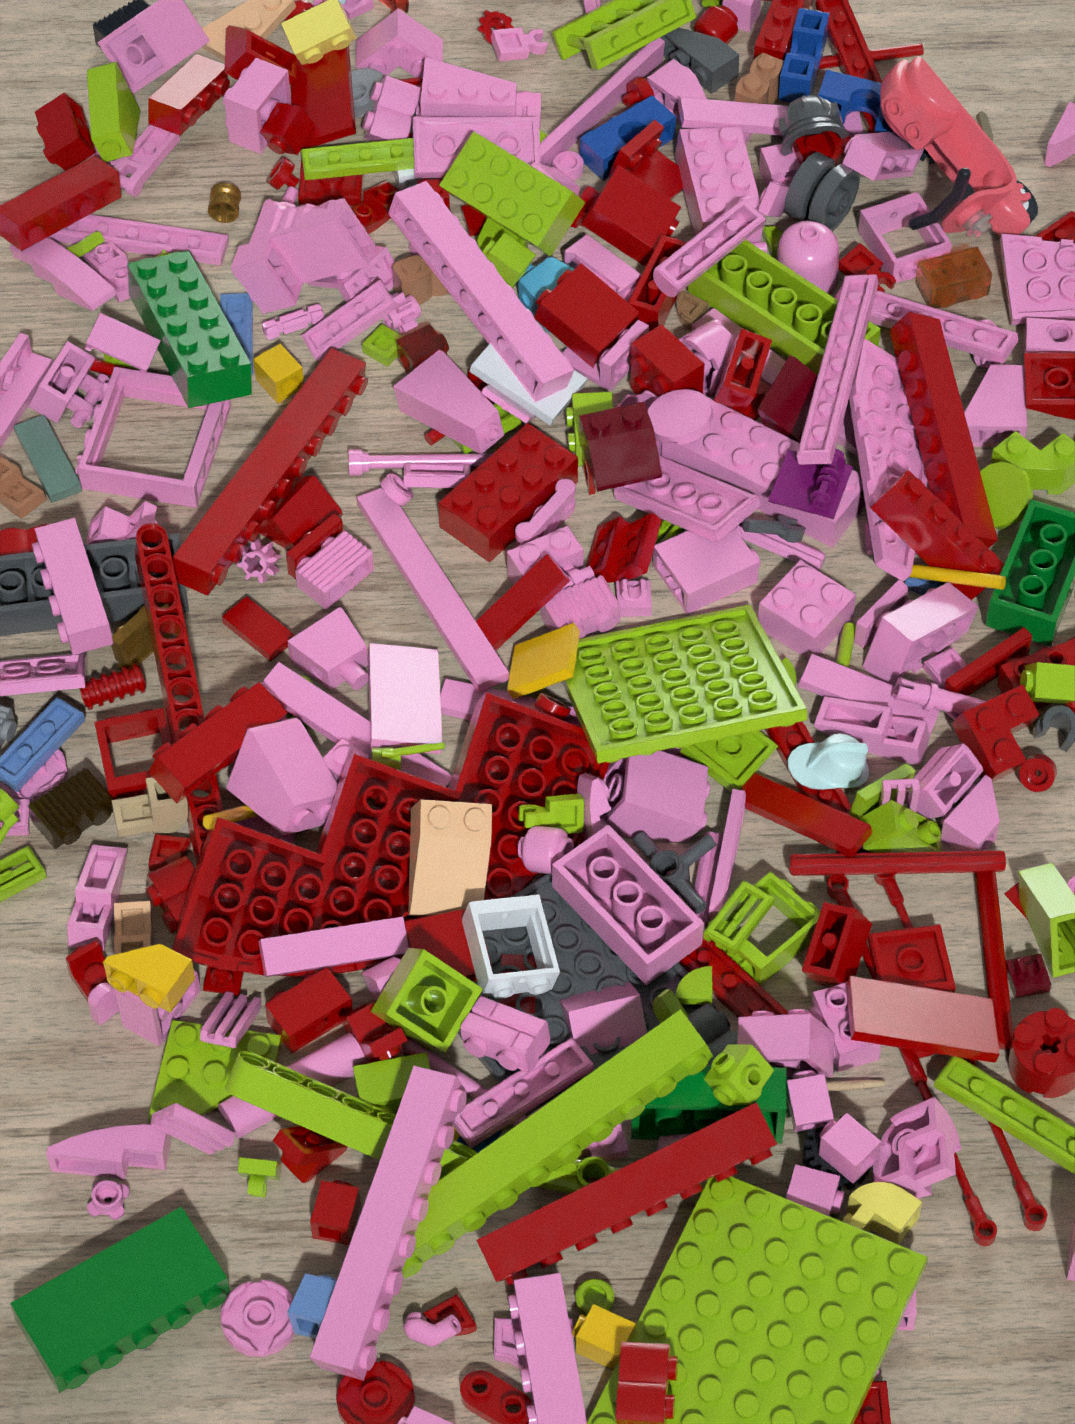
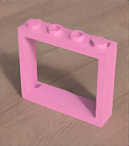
(139, 485)

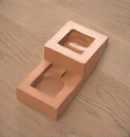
(16, 492)

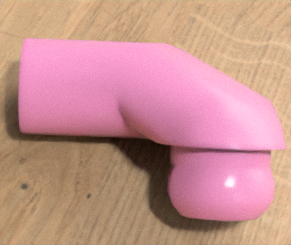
(430, 1334)

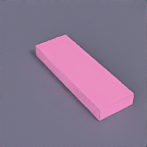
(349, 320)

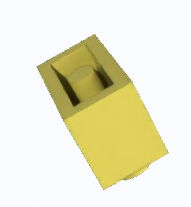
(319, 31)

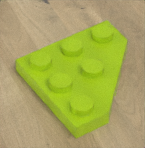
(198, 1071)

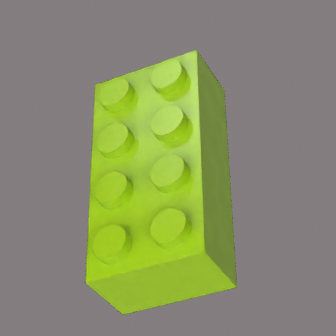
(512, 193)

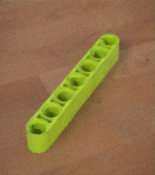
(322, 1108)

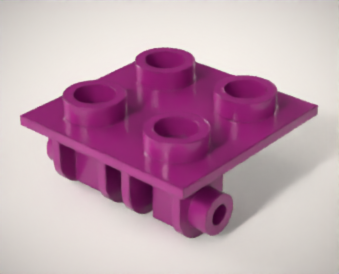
(811, 486)

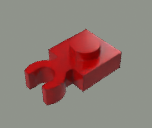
(863, 262)

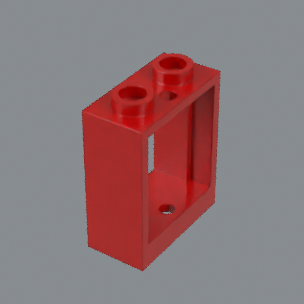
(124, 728)

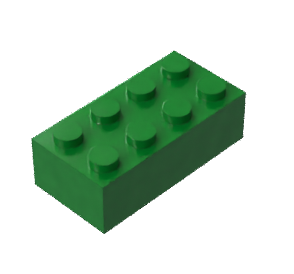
(1037, 575)
(694, 1107)

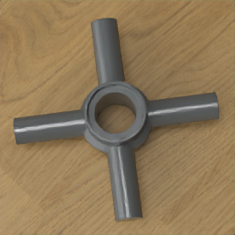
(668, 860)

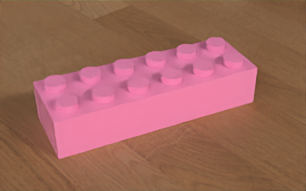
(750, 459)

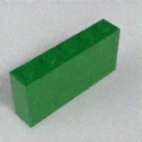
(121, 1300)

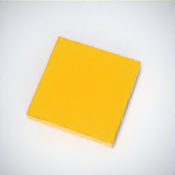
(543, 661)

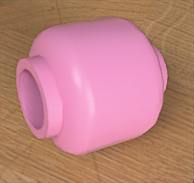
(543, 847)

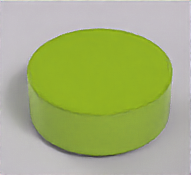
(594, 1292)

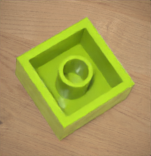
(426, 1000)

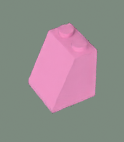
(153, 42)
(283, 777)
(657, 797)

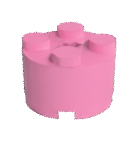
(711, 345)

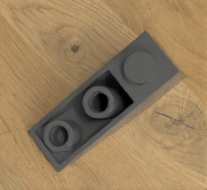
(704, 55)

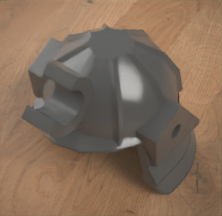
(809, 117)

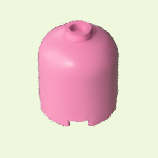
(812, 253)

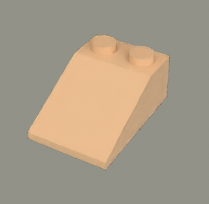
(448, 855)

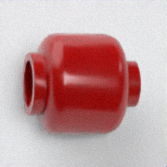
(718, 22)

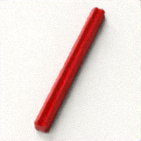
(897, 863)
(995, 956)

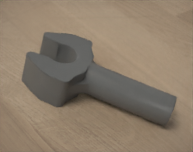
(784, 527)

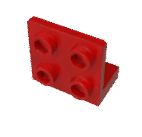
(648, 164)

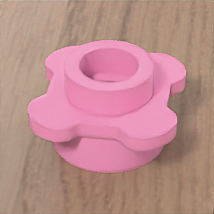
(108, 1189)

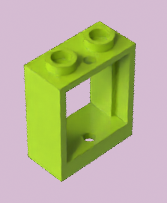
(791, 905)

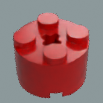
(1044, 1053)

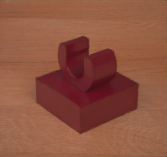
(1028, 976)

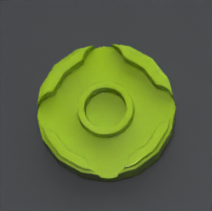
(1006, 493)

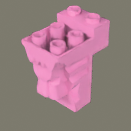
(299, 247)

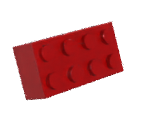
(506, 491)

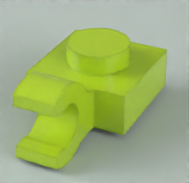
(559, 812)

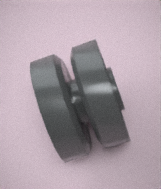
(822, 191)

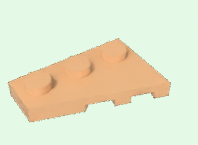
(254, 15)

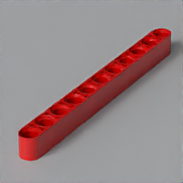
(170, 652)

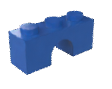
(805, 57)
(854, 95)
(602, 144)

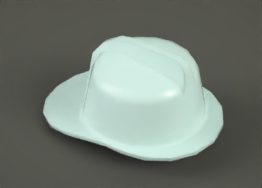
(830, 763)

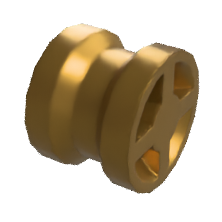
(224, 203)

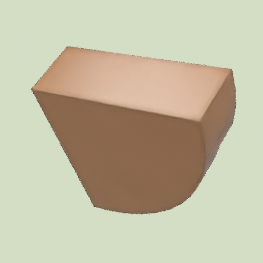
(690, 308)

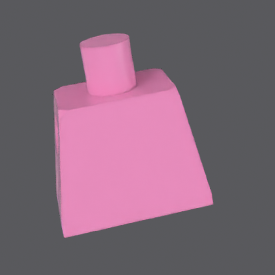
(331, 652)

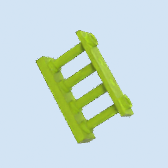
(620, 28)

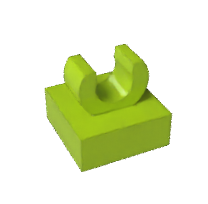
(258, 1173)

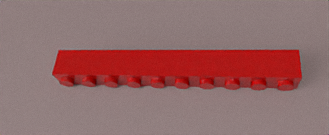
(269, 472)

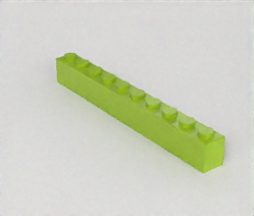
(557, 1134)

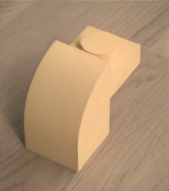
(149, 812)

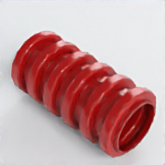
(113, 686)

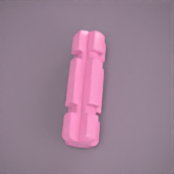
(292, 321)

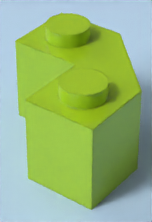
(1047, 468)

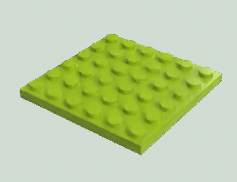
(680, 684)

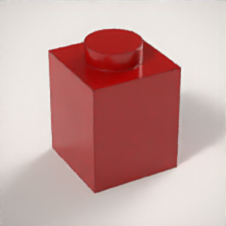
(287, 129)
(335, 1212)

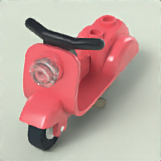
(984, 182)

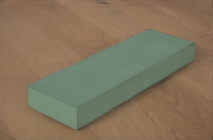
(47, 458)

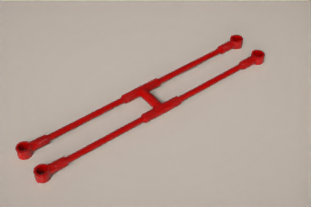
(919, 1078)

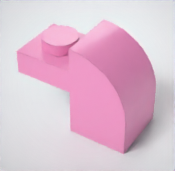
(115, 526)

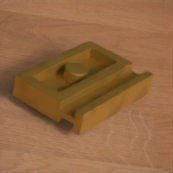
(133, 640)

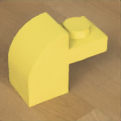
(884, 1210)

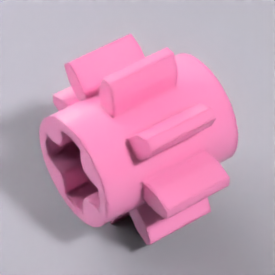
(404, 315)
(267, 562)

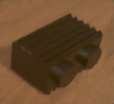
(71, 808)

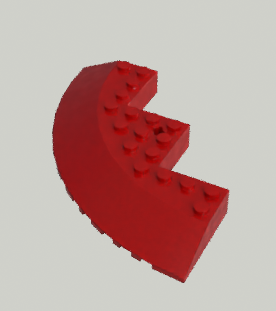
(269, 888)

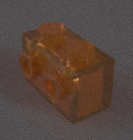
(953, 278)

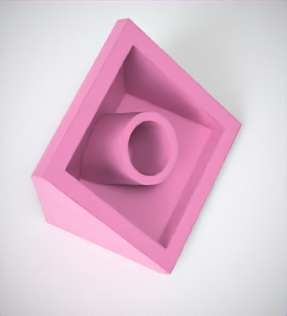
(605, 1016)

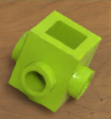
(738, 1074)

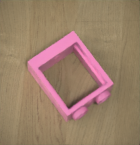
(879, 221)

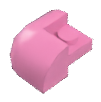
(918, 1149)

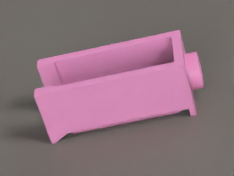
(603, 264)

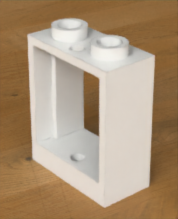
(509, 914)

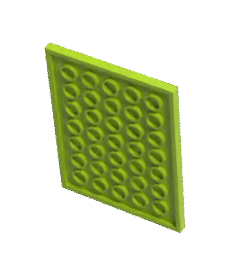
(772, 1312)

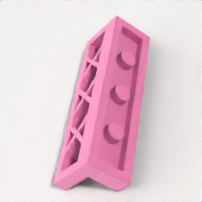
(19, 379)

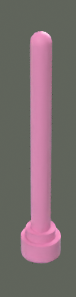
(362, 462)

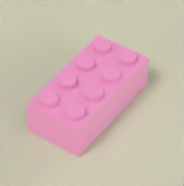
(715, 174)
(627, 904)

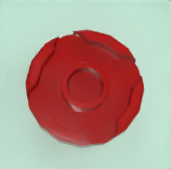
(379, 1399)

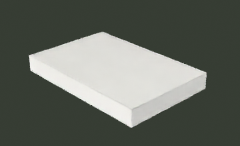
(495, 372)

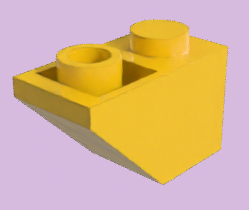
(151, 973)

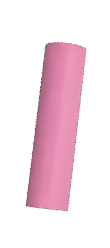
(707, 248)
(327, 1065)

